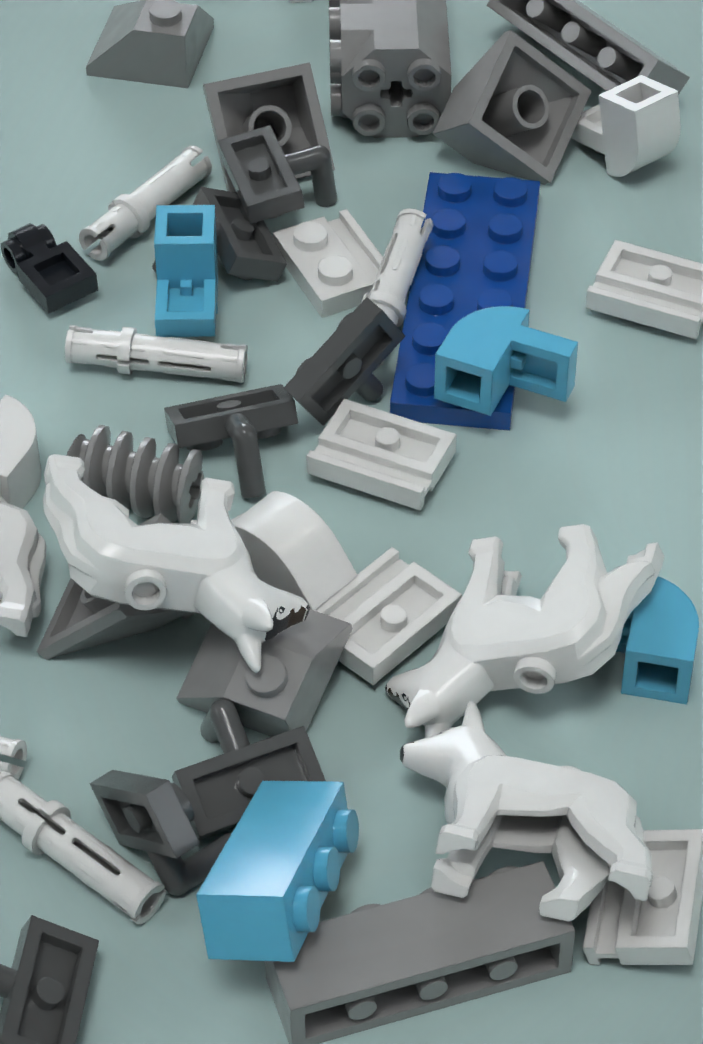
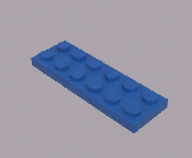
(469, 263)

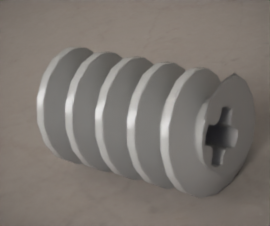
(139, 477)

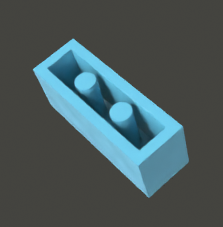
(277, 871)

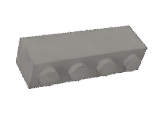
(588, 42)
(420, 956)

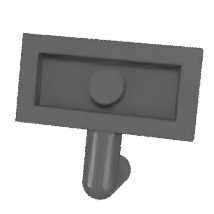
(267, 177)
(243, 247)
(346, 362)
(237, 416)
(226, 783)
(157, 818)
(46, 984)

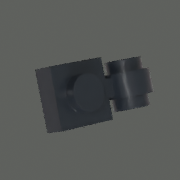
(47, 270)

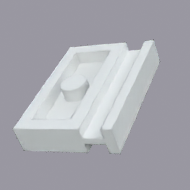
(330, 261)
(649, 289)
(381, 454)
(391, 613)
(664, 925)

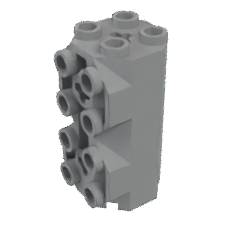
(389, 65)

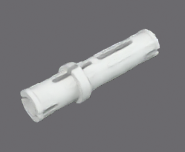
(131, 213)
(400, 264)
(144, 352)
(49, 830)

